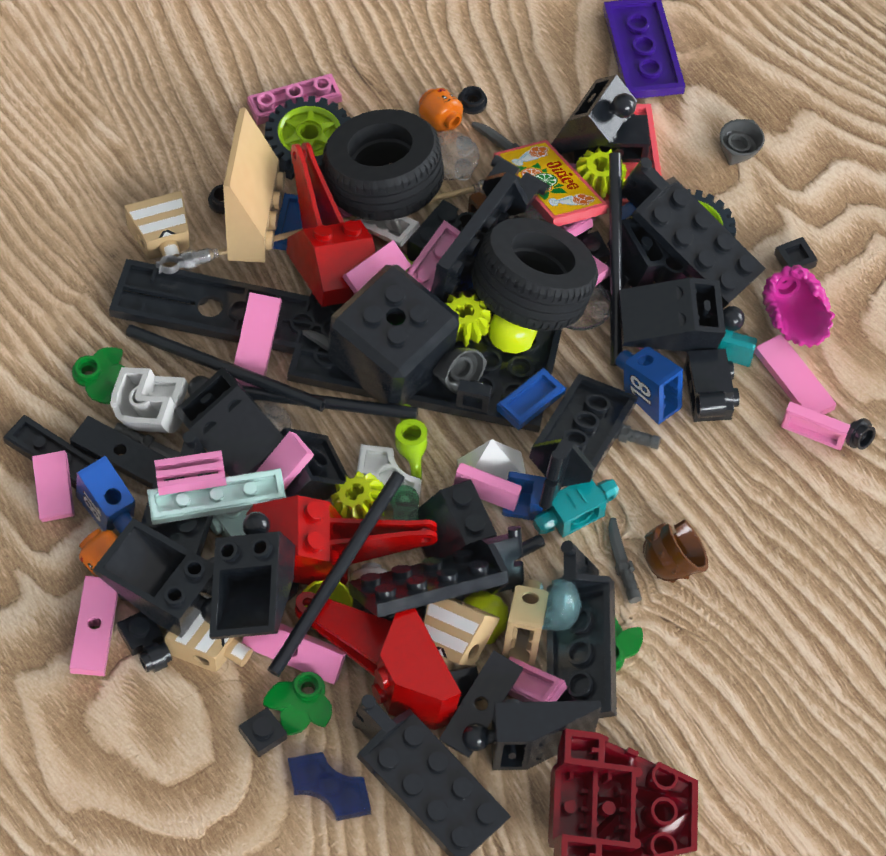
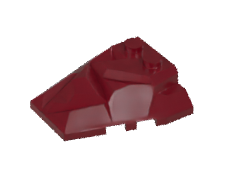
(618, 802)

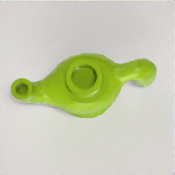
(411, 443)

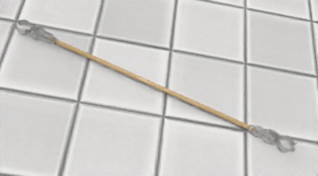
(192, 259)

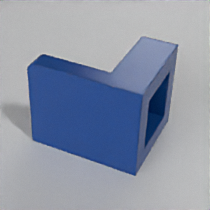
(528, 502)

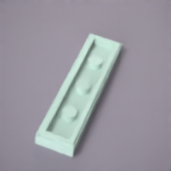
(237, 495)

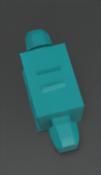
(576, 507)

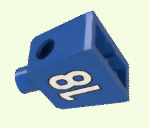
(654, 381)
(105, 495)

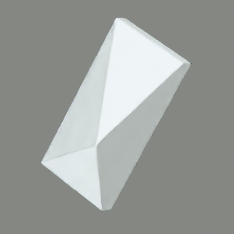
(398, 229)
(494, 459)

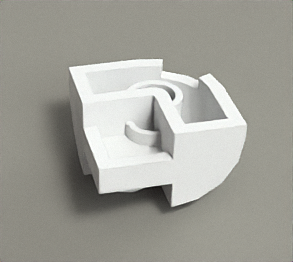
(148, 400)

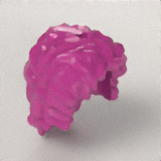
(798, 306)

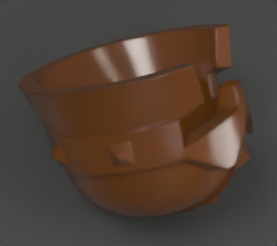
(676, 554)

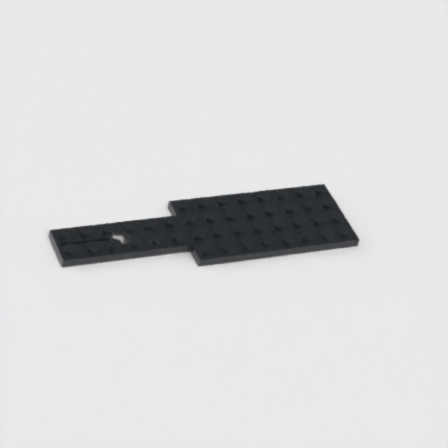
(303, 312)

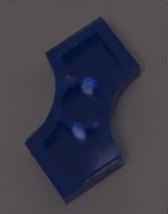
(342, 793)

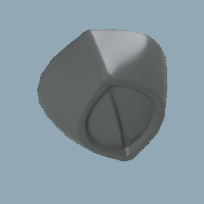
(741, 140)
(460, 364)

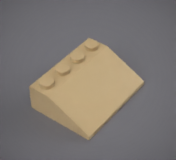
(251, 193)

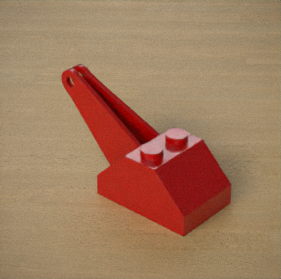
(325, 250)
(323, 534)
(397, 654)

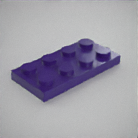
(644, 48)

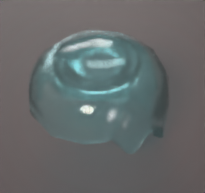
(562, 606)

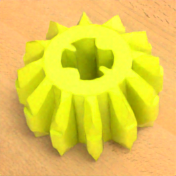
(595, 170)
(473, 317)
(356, 495)

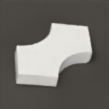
(381, 464)

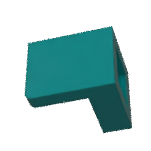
(738, 347)

